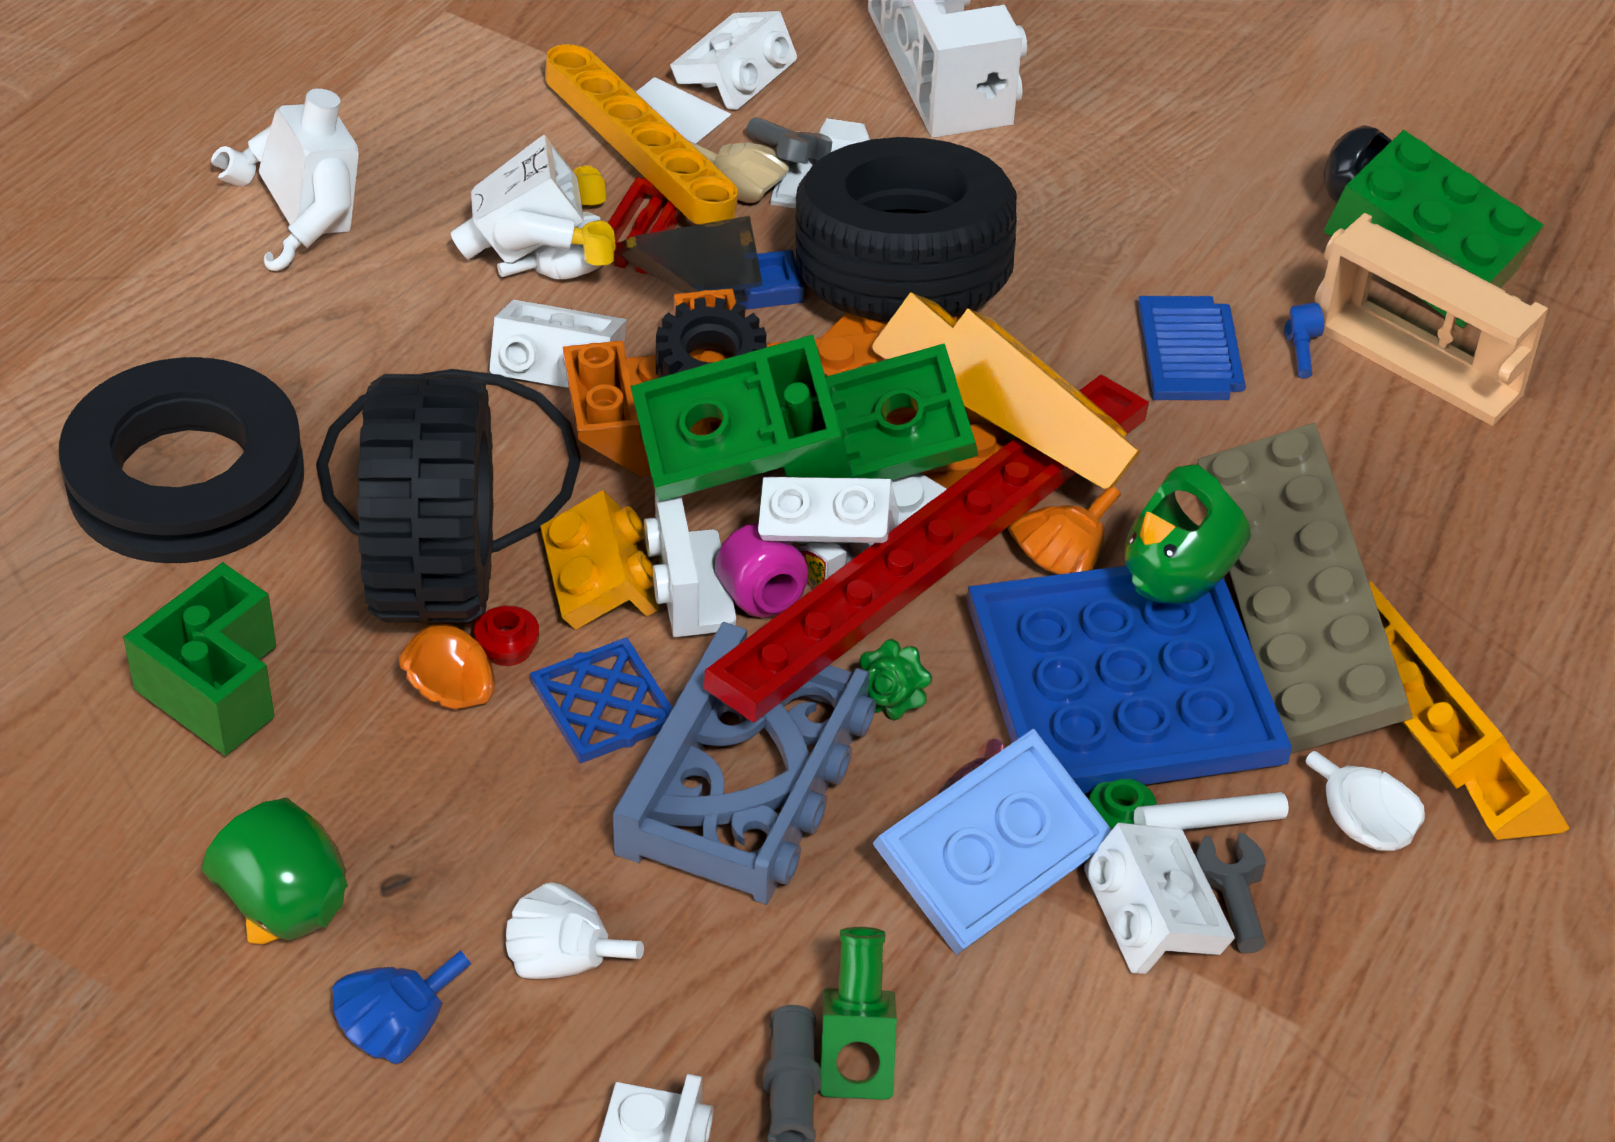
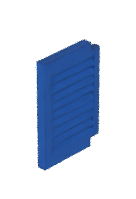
(1190, 348)

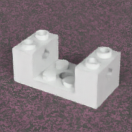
(954, 61)

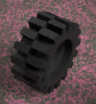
(705, 329)

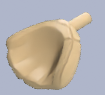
(749, 167)

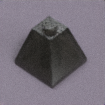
(699, 256)

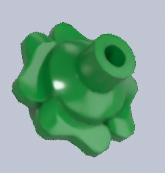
(896, 678)

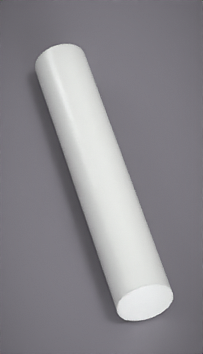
(1214, 812)

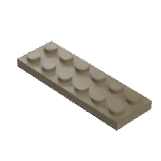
(1308, 593)

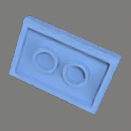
(993, 841)

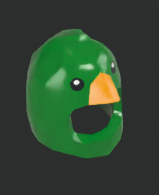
(1173, 555)
(278, 871)

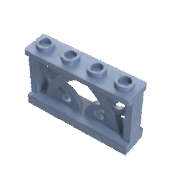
(660, 799)

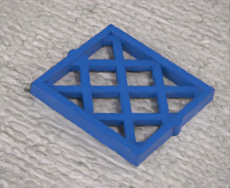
(582, 664)

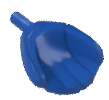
(391, 1008)

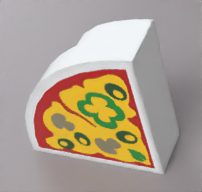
(822, 560)

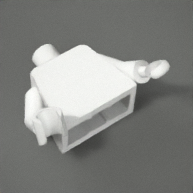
(307, 167)

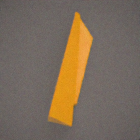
(1014, 388)
(1465, 740)

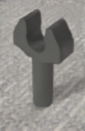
(790, 144)
(1234, 884)

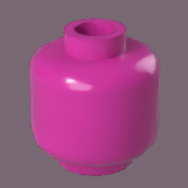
(760, 573)

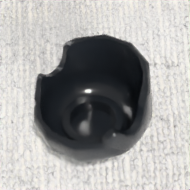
(1350, 156)

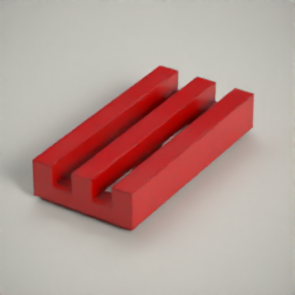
(628, 207)

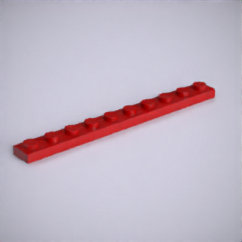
(894, 573)

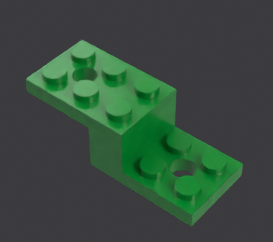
(791, 416)

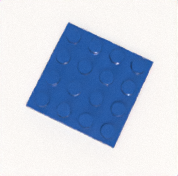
(1126, 679)

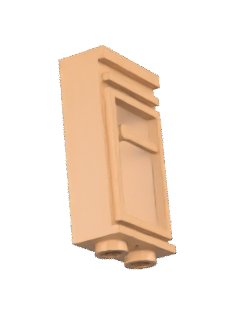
(1508, 327)

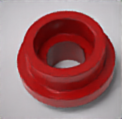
(507, 634)

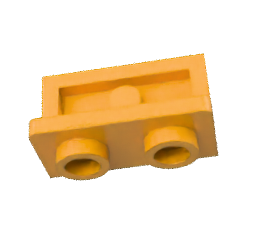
(598, 560)

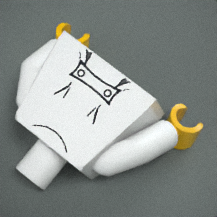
(536, 204)

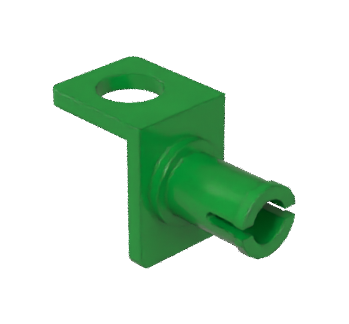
(860, 1014)

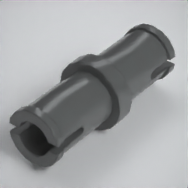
(792, 1075)

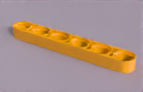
(641, 135)

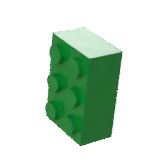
(1439, 209)

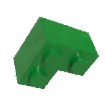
(204, 658)

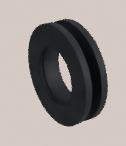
(193, 519)

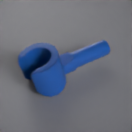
(1304, 323)

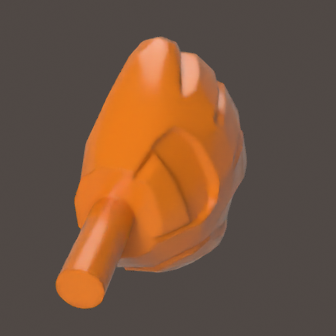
(1064, 536)
(448, 667)

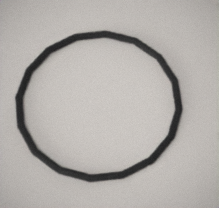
(490, 379)

